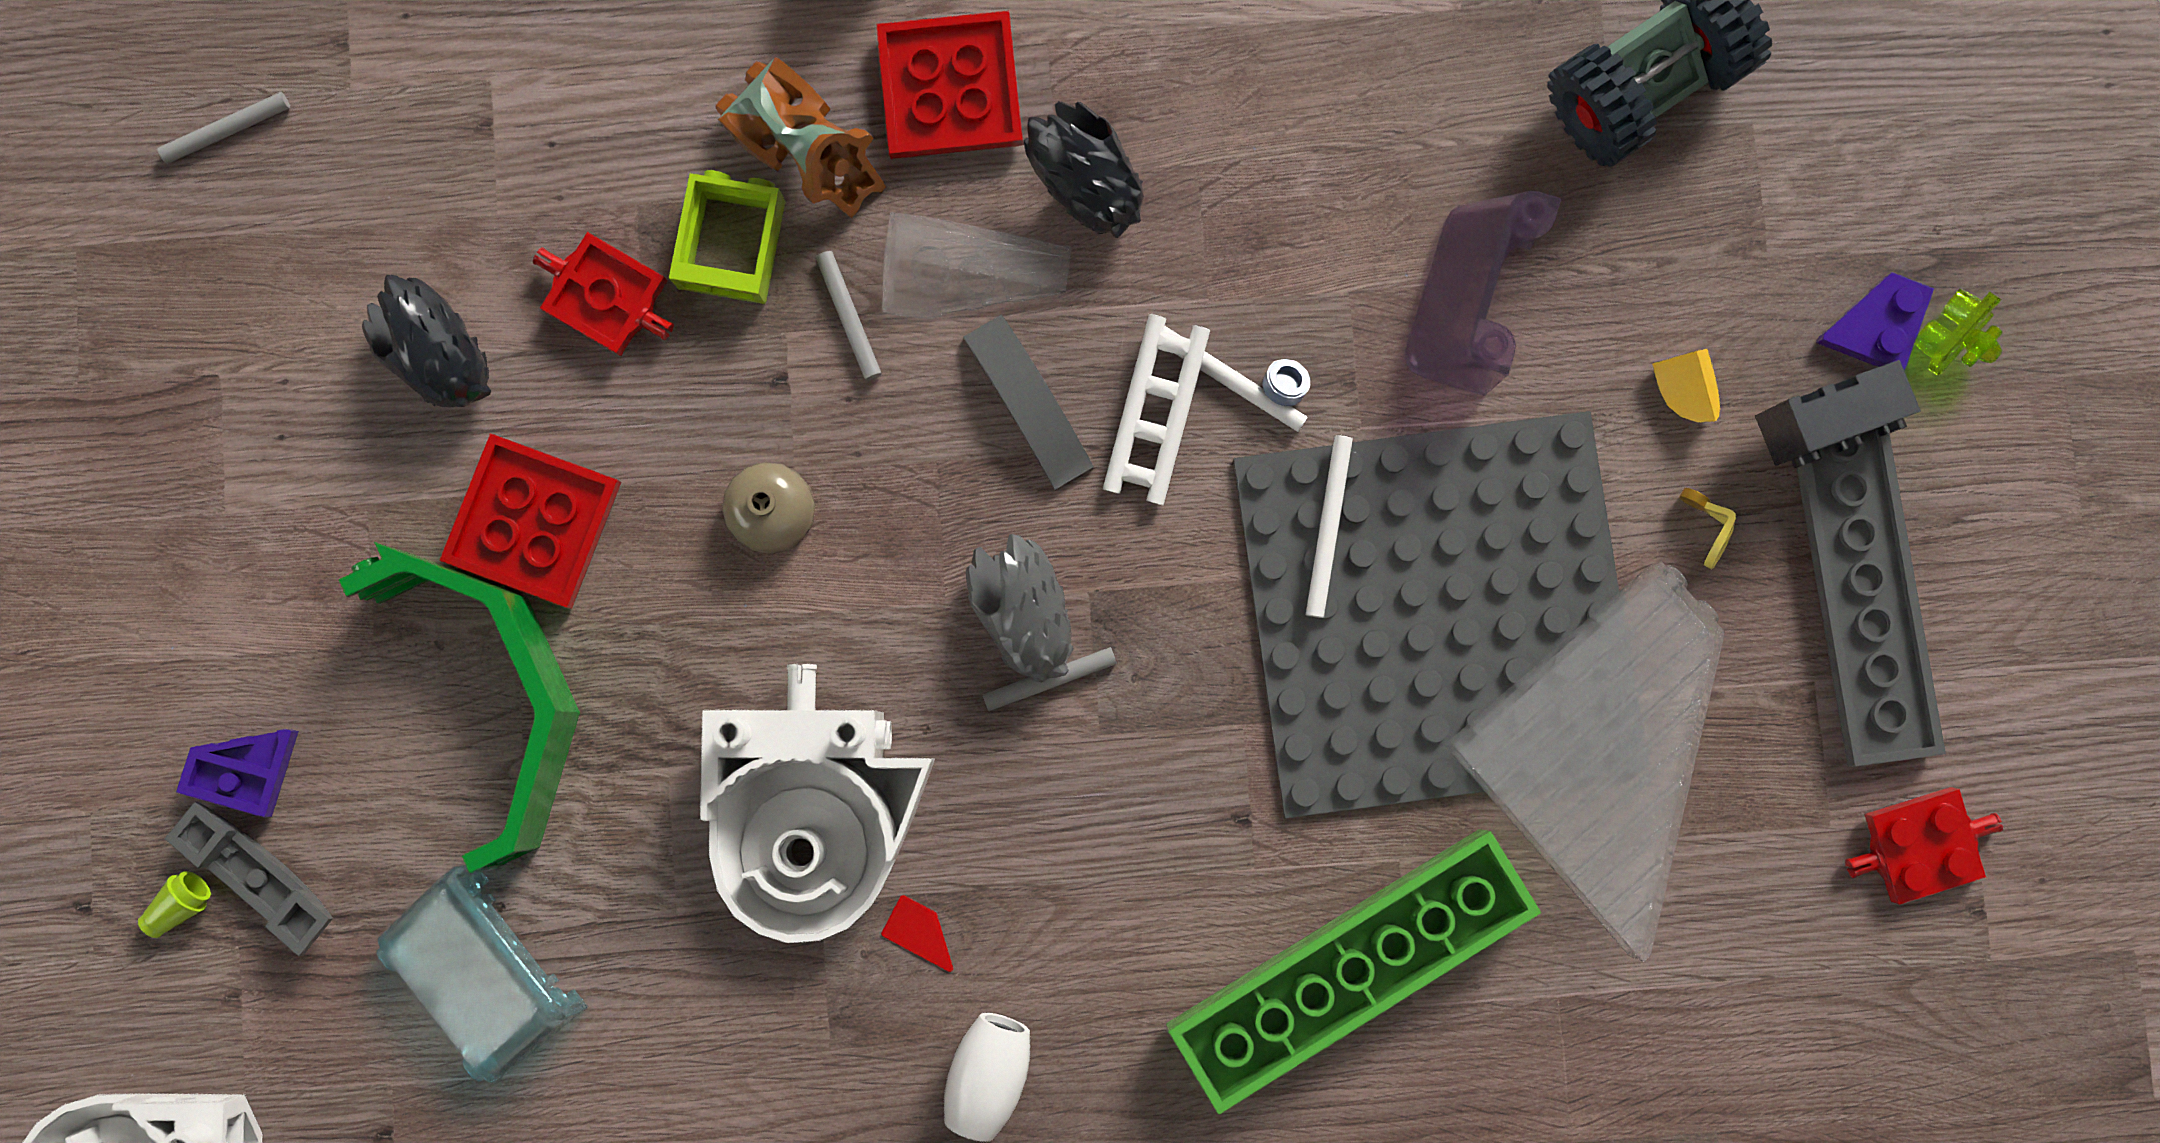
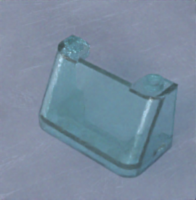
(476, 976)

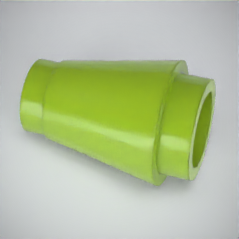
(176, 902)

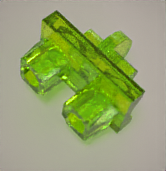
(1972, 316)

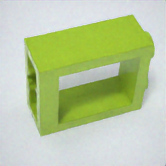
(716, 281)

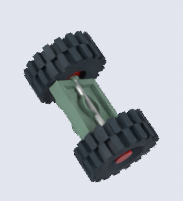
(1618, 90)

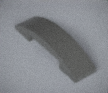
(1029, 402)
(253, 874)

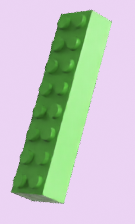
(1352, 969)

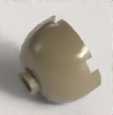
(782, 522)

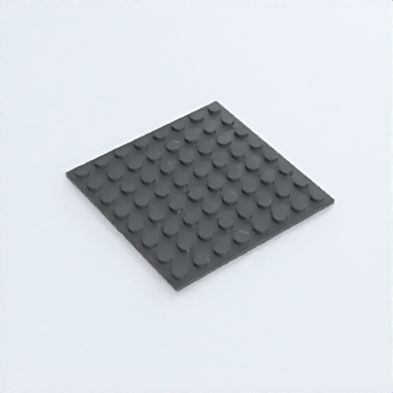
(1444, 589)

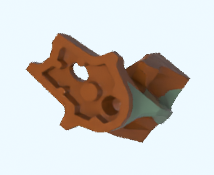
(821, 149)

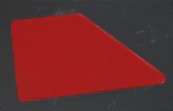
(918, 931)

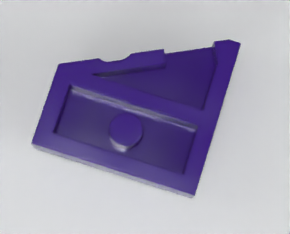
(1882, 323)
(240, 772)

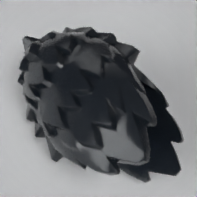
(1085, 168)
(426, 344)

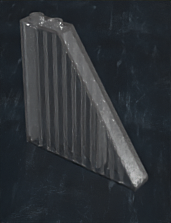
(1603, 748)

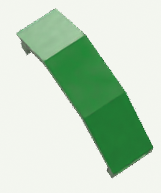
(539, 673)

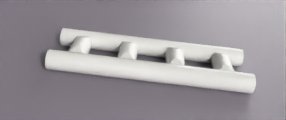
(1142, 384)

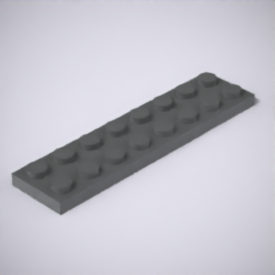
(1870, 604)

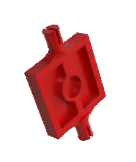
(603, 293)
(1924, 845)

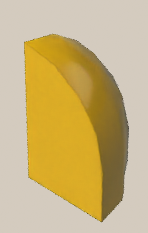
(1689, 386)

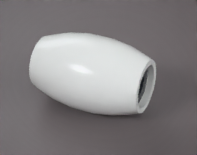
(986, 1077)

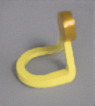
(1723, 515)

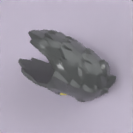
(1022, 608)

